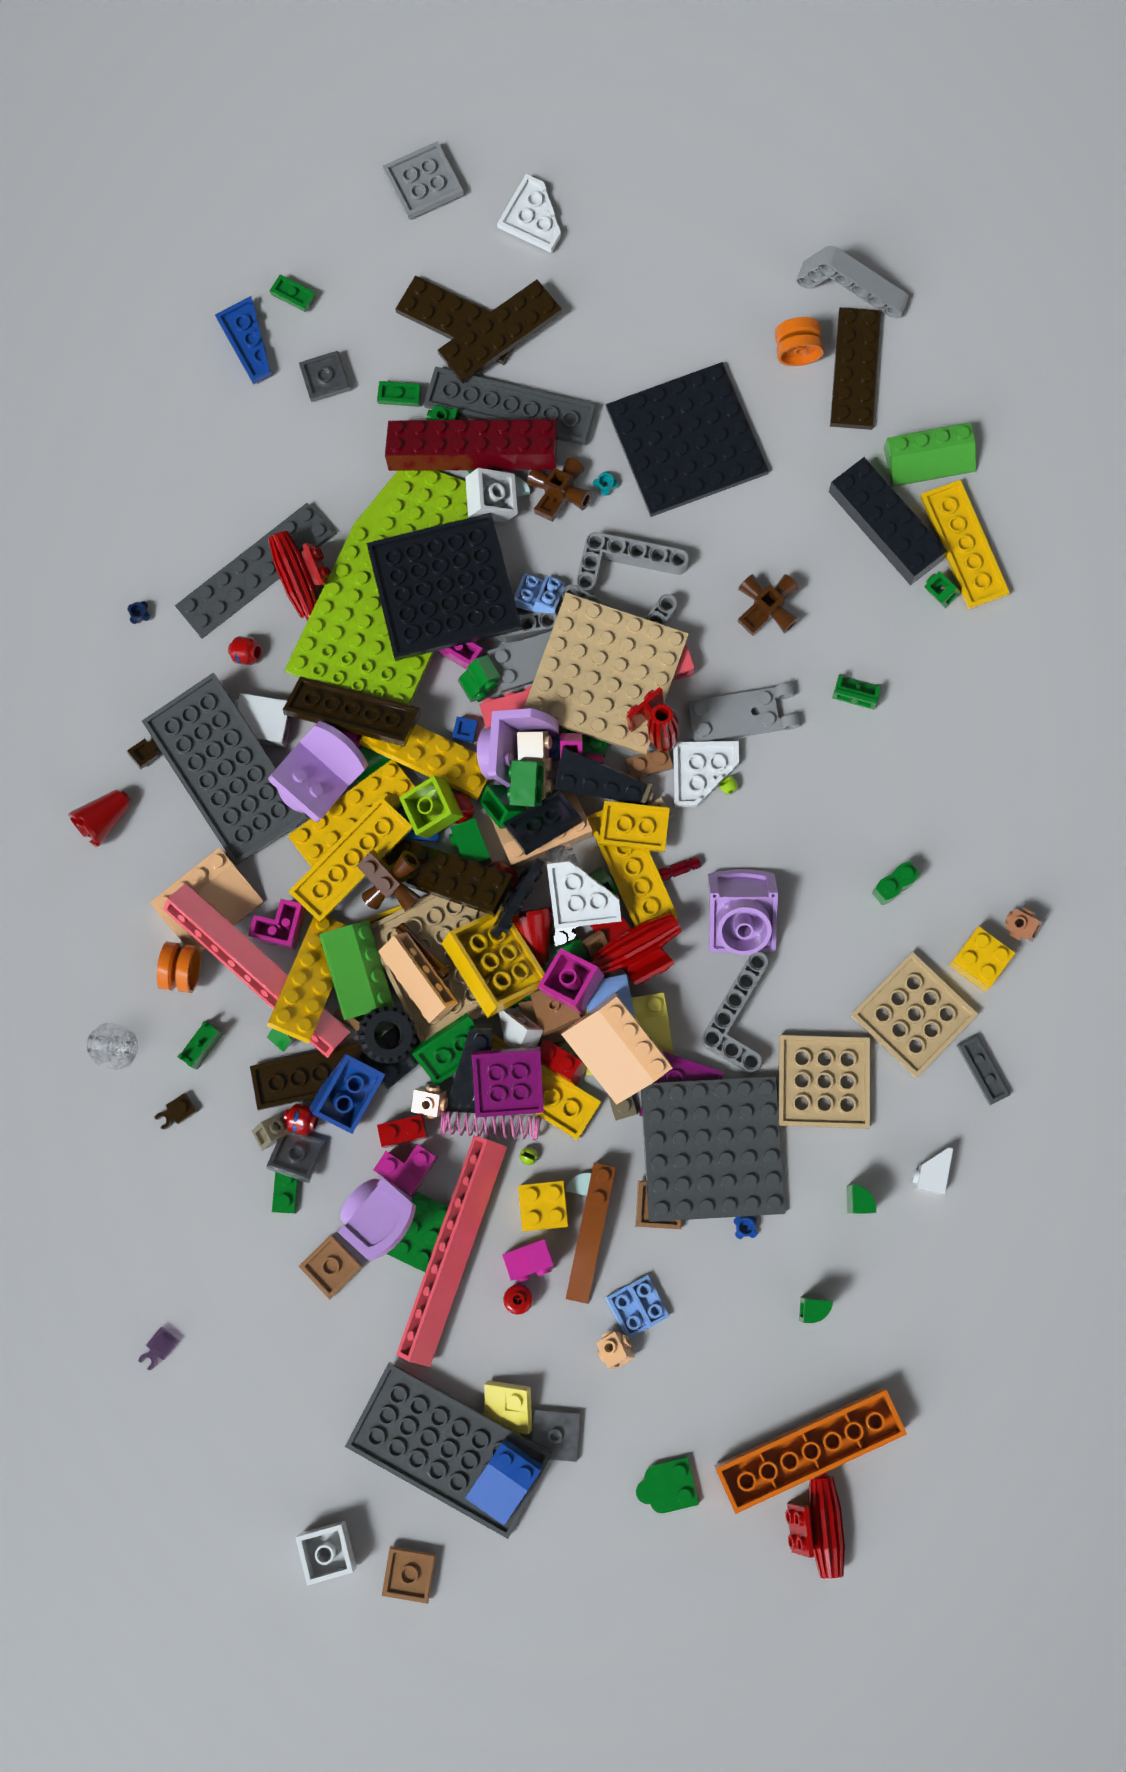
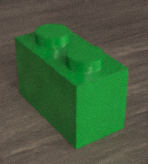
(526, 783)
(470, 842)

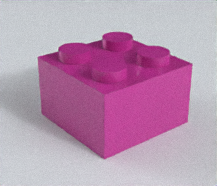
(571, 981)

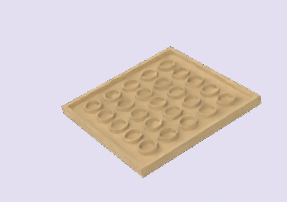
(601, 667)
(431, 922)

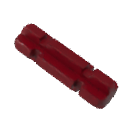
(679, 868)

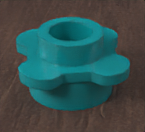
(605, 477)

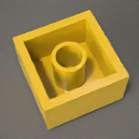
(981, 959)
(543, 1206)

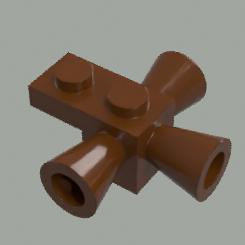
(559, 489)
(768, 604)
(389, 879)

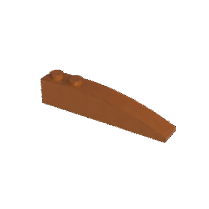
(590, 1233)

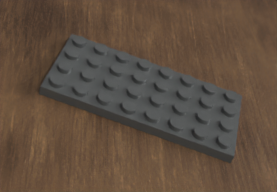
(222, 768)
(435, 1442)

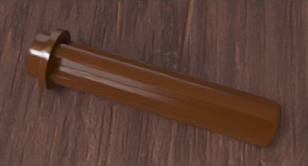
(441, 969)

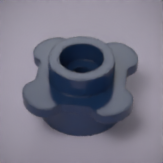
(134, 608)

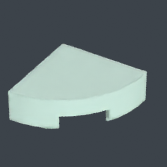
(521, 487)
(579, 1184)

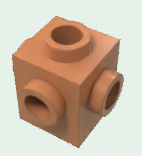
(1030, 927)

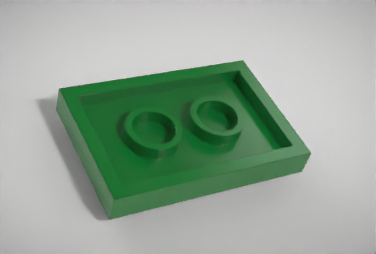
(442, 1051)
(422, 1234)

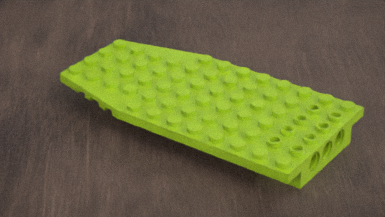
(347, 631)

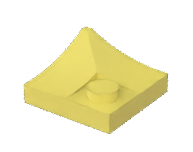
(509, 1405)

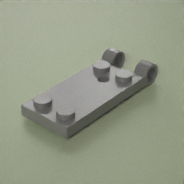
(519, 661)
(732, 718)

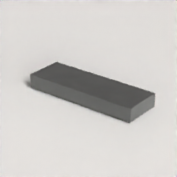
(983, 1070)

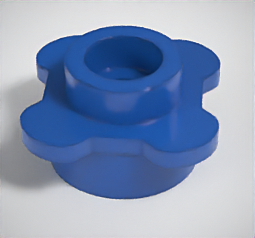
(750, 1231)

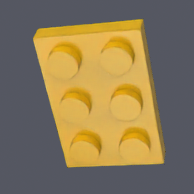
(634, 826)

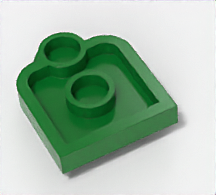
(668, 1486)

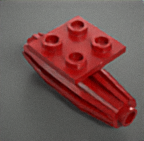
(299, 571)
(661, 719)
(640, 949)
(819, 1527)

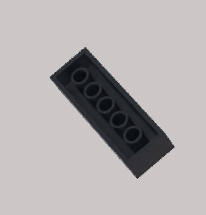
(887, 521)

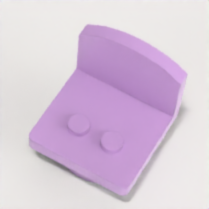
(499, 745)
(318, 771)
(742, 911)
(376, 1217)

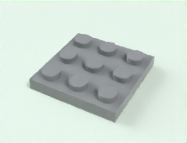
(423, 180)

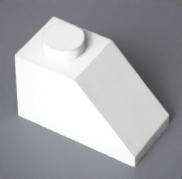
(518, 1029)
(933, 1173)

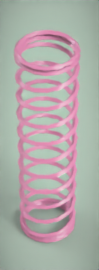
(445, 1121)

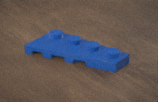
(245, 337)

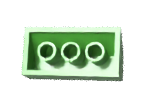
(931, 454)
(356, 969)

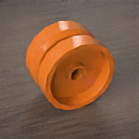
(799, 341)
(178, 967)

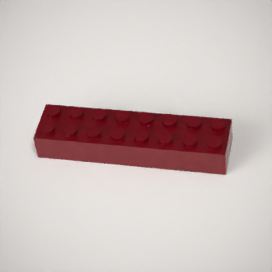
(471, 445)

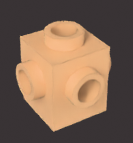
(429, 1101)
(615, 1349)

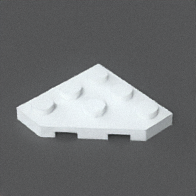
(531, 215)
(701, 768)
(579, 897)

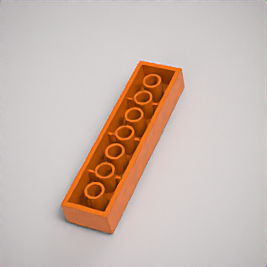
(810, 1450)

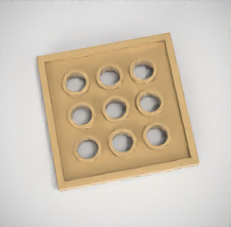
(929, 1014)
(859, 1073)

